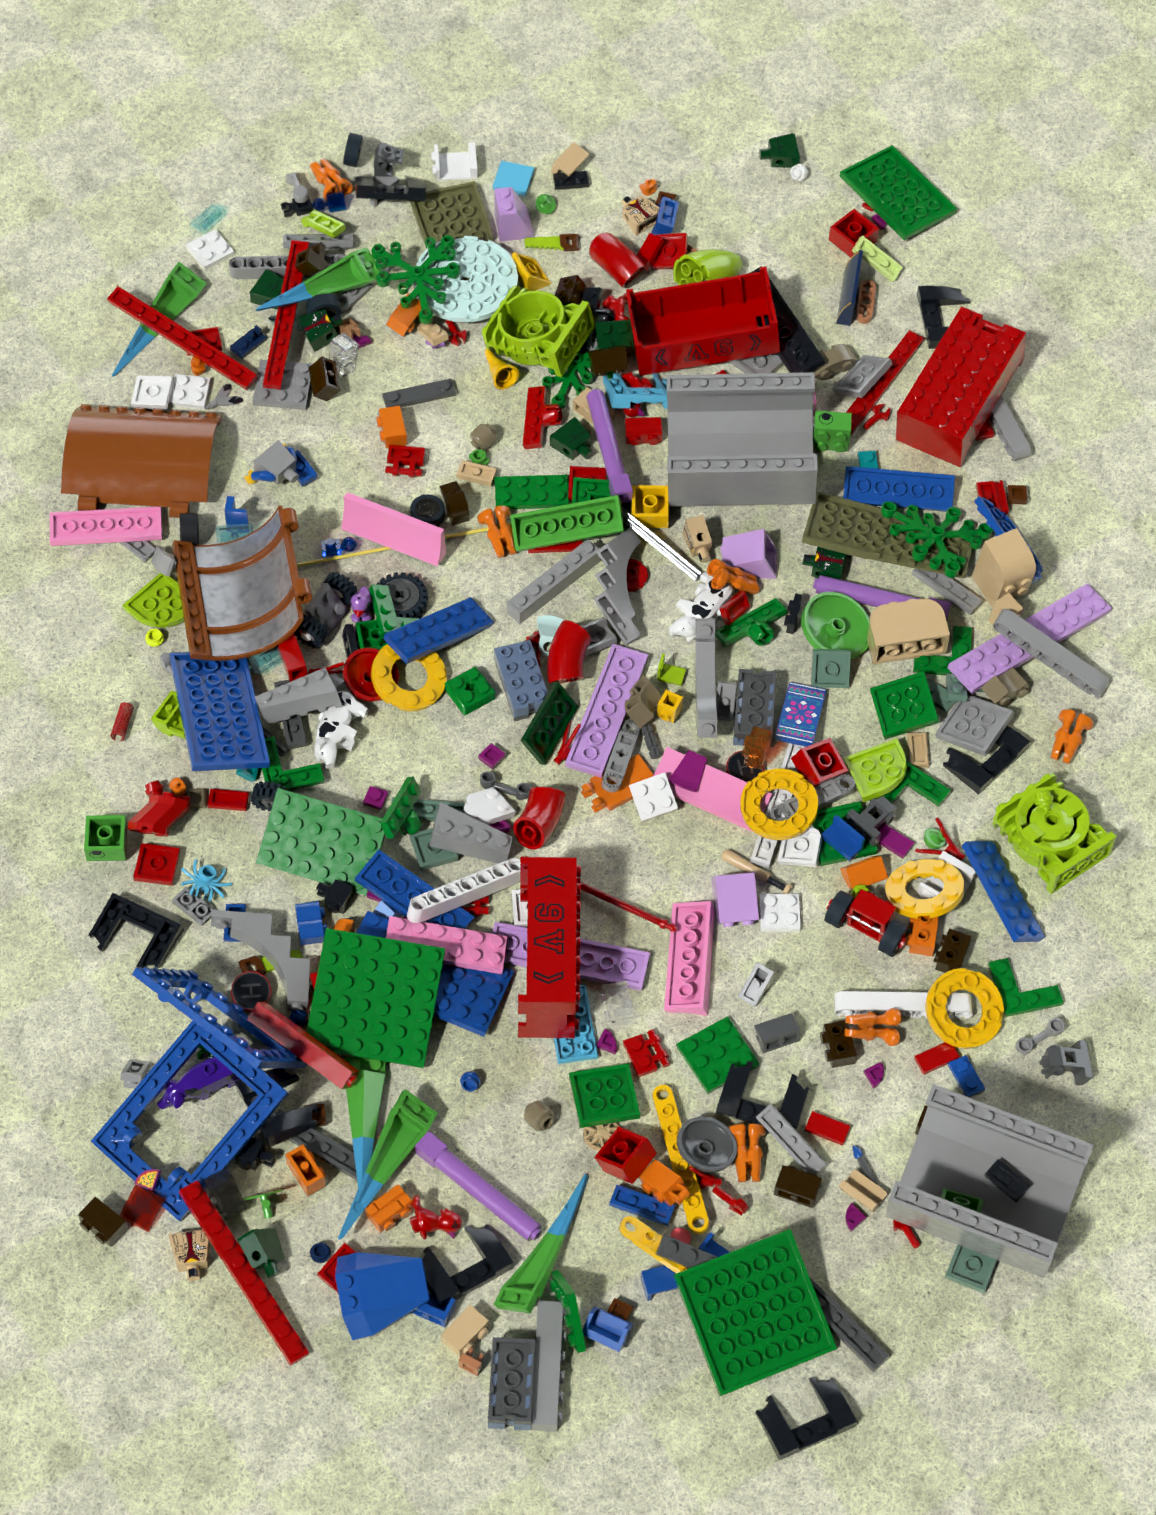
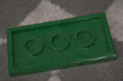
(549, 723)

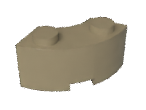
(837, 360)
(1006, 687)
(642, 702)

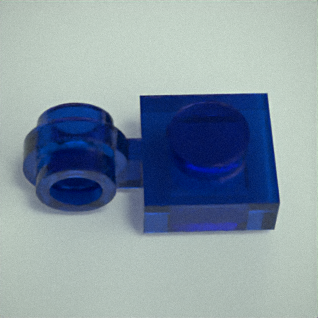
(335, 202)
(333, 547)

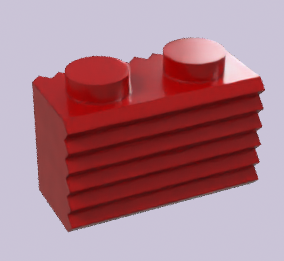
(643, 430)

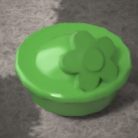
(545, 204)
(934, 838)

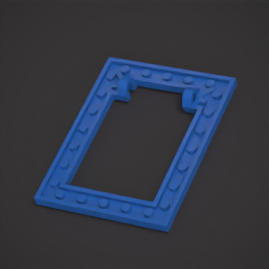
(164, 980)
(118, 1132)

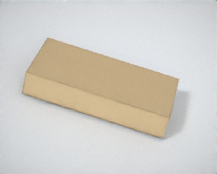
(918, 749)

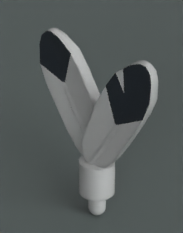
(222, 400)

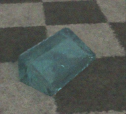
(209, 218)
(232, 532)
(262, 661)

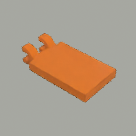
(635, 772)

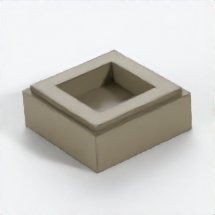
(197, 798)

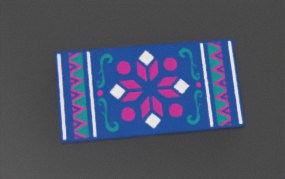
(800, 714)

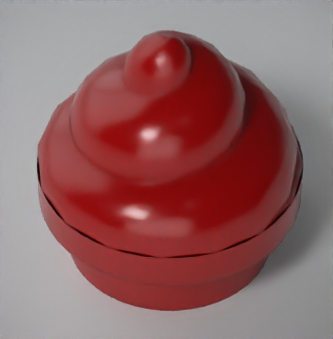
(153, 786)

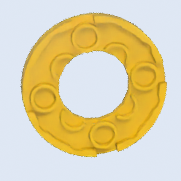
(401, 698)
(774, 780)
(939, 905)
(989, 999)

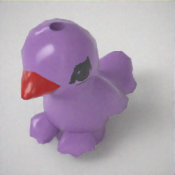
(361, 605)

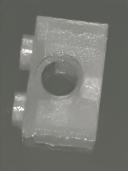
(344, 352)
(617, 994)

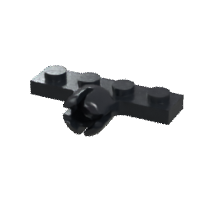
(594, 296)

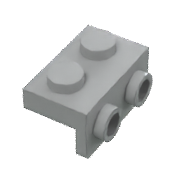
(600, 635)

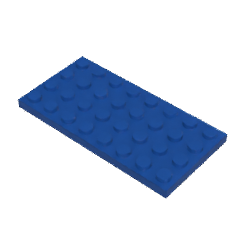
(219, 713)
(464, 994)

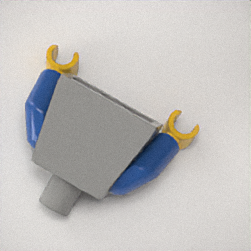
(274, 465)

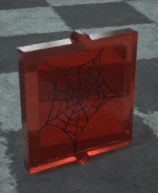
(142, 1207)

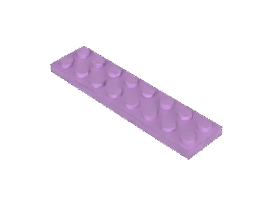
(606, 711)
(597, 960)

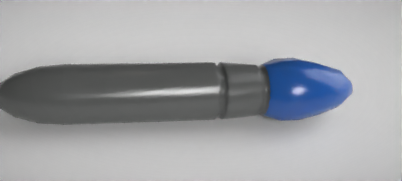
(858, 1154)

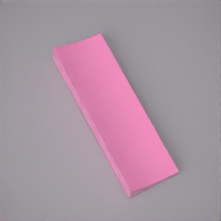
(393, 529)
(716, 793)
(690, 958)

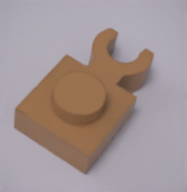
(349, 327)

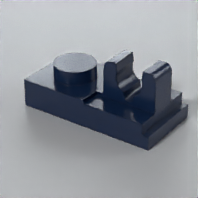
(248, 342)

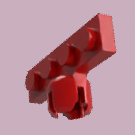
(538, 417)

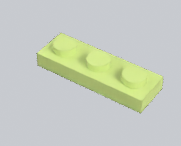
(878, 259)

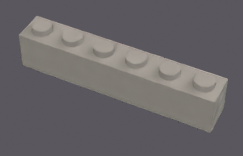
(553, 582)
(547, 1367)

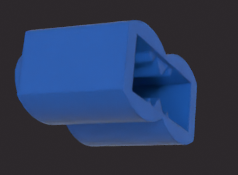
(309, 922)

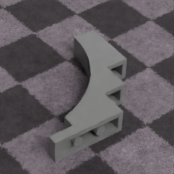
(615, 599)
(705, 678)
(255, 931)

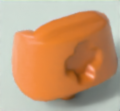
(648, 187)
(197, 367)
(178, 787)

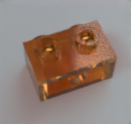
(756, 747)

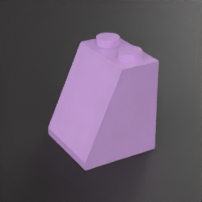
(511, 215)
(751, 553)
(735, 899)

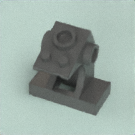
(385, 157)
(867, 824)
(1055, 1062)

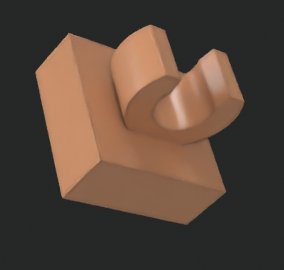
(471, 1364)

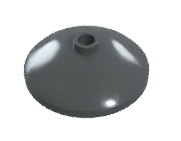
(712, 1138)

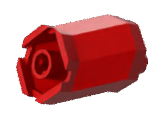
(159, 814)

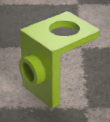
(670, 673)

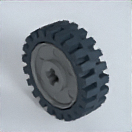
(407, 594)

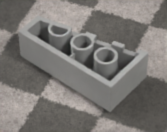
(299, 697)
(468, 836)

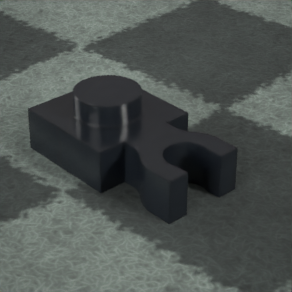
(298, 208)

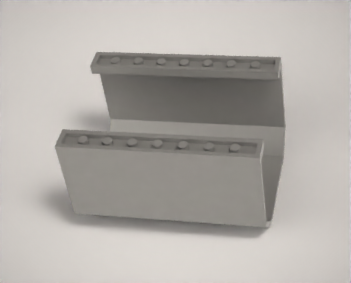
(741, 439)
(956, 1149)

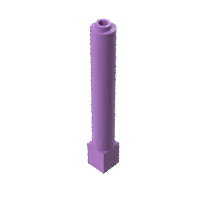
(618, 479)
(866, 594)
(437, 1155)

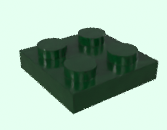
(615, 334)

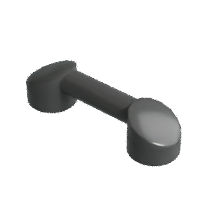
(487, 780)

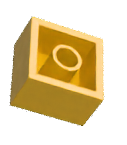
(651, 505)

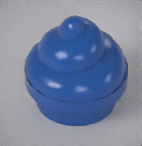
(470, 1081)

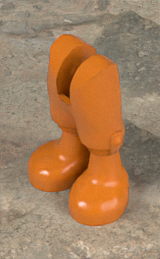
(328, 172)
(502, 536)
(738, 578)
(1069, 742)
(866, 1030)
(749, 1158)

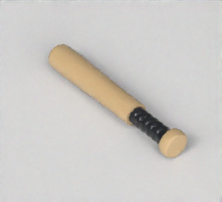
(746, 866)

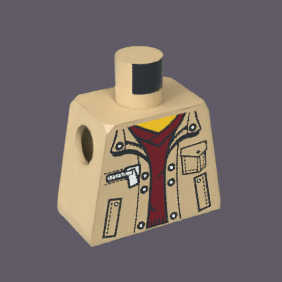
(639, 213)
(697, 537)
(190, 1252)

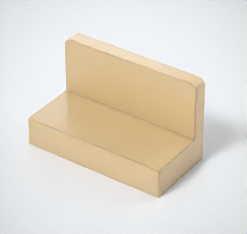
(570, 160)
(863, 1190)

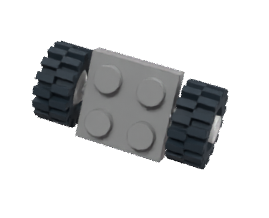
(325, 609)

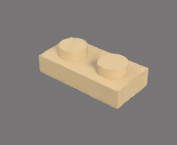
(432, 333)
(476, 473)

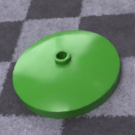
(835, 623)

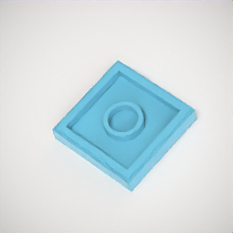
(514, 176)

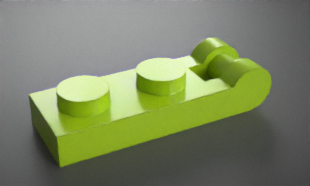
(323, 223)

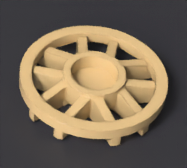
(601, 1134)

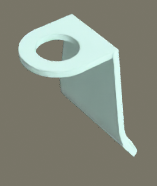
(547, 627)

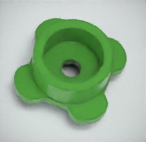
(479, 453)

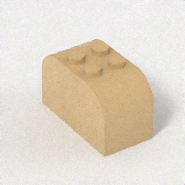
(1004, 567)
(907, 630)

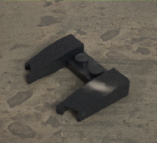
(414, 189)
(929, 299)
(978, 777)
(119, 909)
(734, 1106)
(288, 1124)
(494, 1264)
(787, 1441)

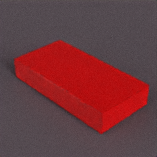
(650, 249)
(734, 607)
(228, 799)
(936, 1057)
(827, 1128)

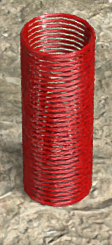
(119, 718)

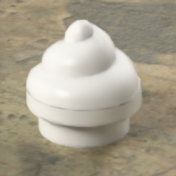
(799, 172)

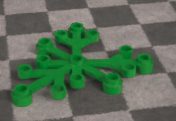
(418, 274)
(569, 377)
(936, 535)

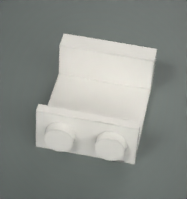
(455, 165)
(933, 886)

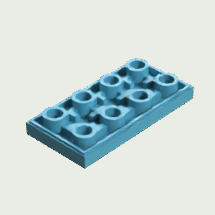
(583, 1045)

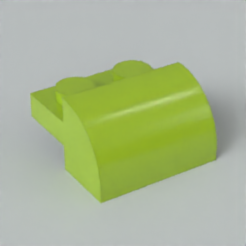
(168, 717)

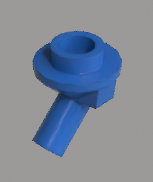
(299, 1017)

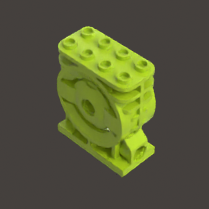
(542, 327)
(1056, 859)

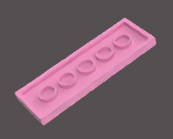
(105, 526)
(463, 946)

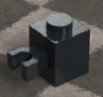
(337, 897)
(253, 1154)

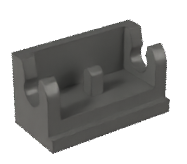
(777, 1033)

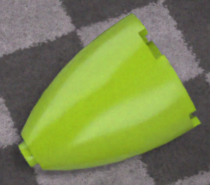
(706, 265)

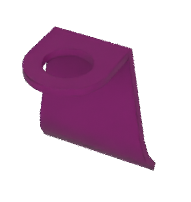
(689, 771)

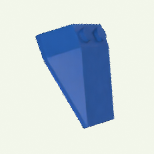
(378, 1290)

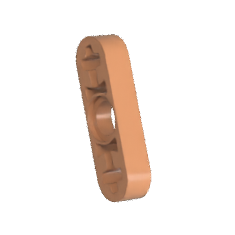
(865, 296)

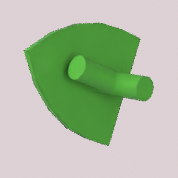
(265, 1202)

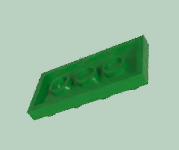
(531, 491)

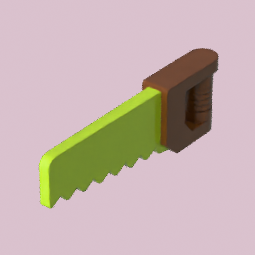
(555, 242)
(262, 965)

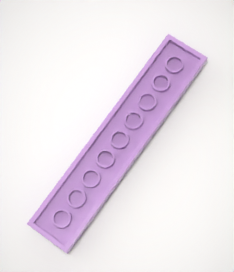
(1056, 621)

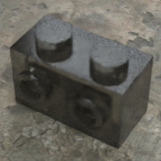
(224, 1193)

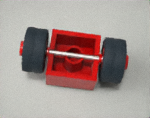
(871, 917)

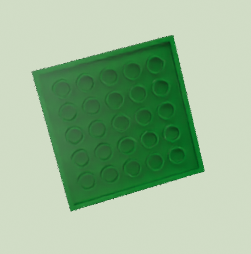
(375, 997)
(754, 1312)

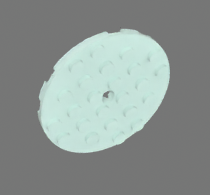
(490, 275)

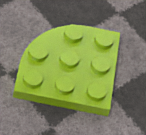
(157, 603)
(877, 769)

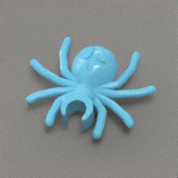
(205, 880)

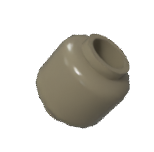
(483, 436)
(539, 1116)

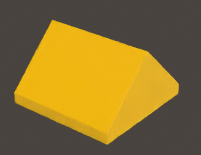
(530, 272)

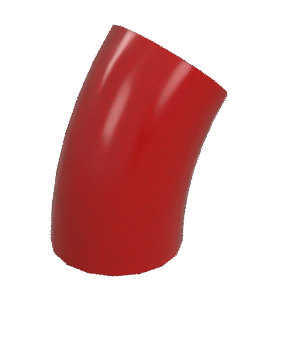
(615, 258)
(567, 653)
(539, 817)

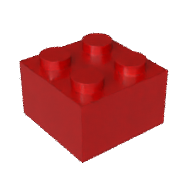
(849, 229)
(819, 762)
(625, 1155)

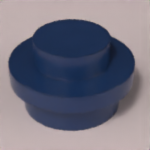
(320, 1252)

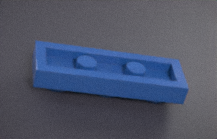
(641, 1205)

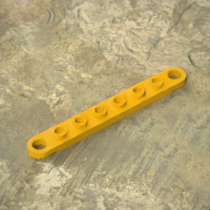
(670, 1125)
(647, 1240)

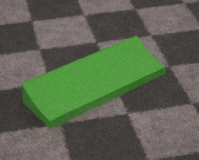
(567, 523)

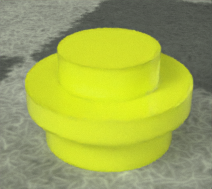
(154, 637)

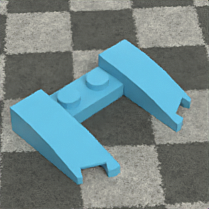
(621, 396)

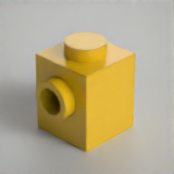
(669, 706)

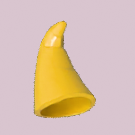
(502, 373)

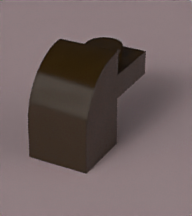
(311, 260)
(456, 503)

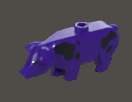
(197, 1083)

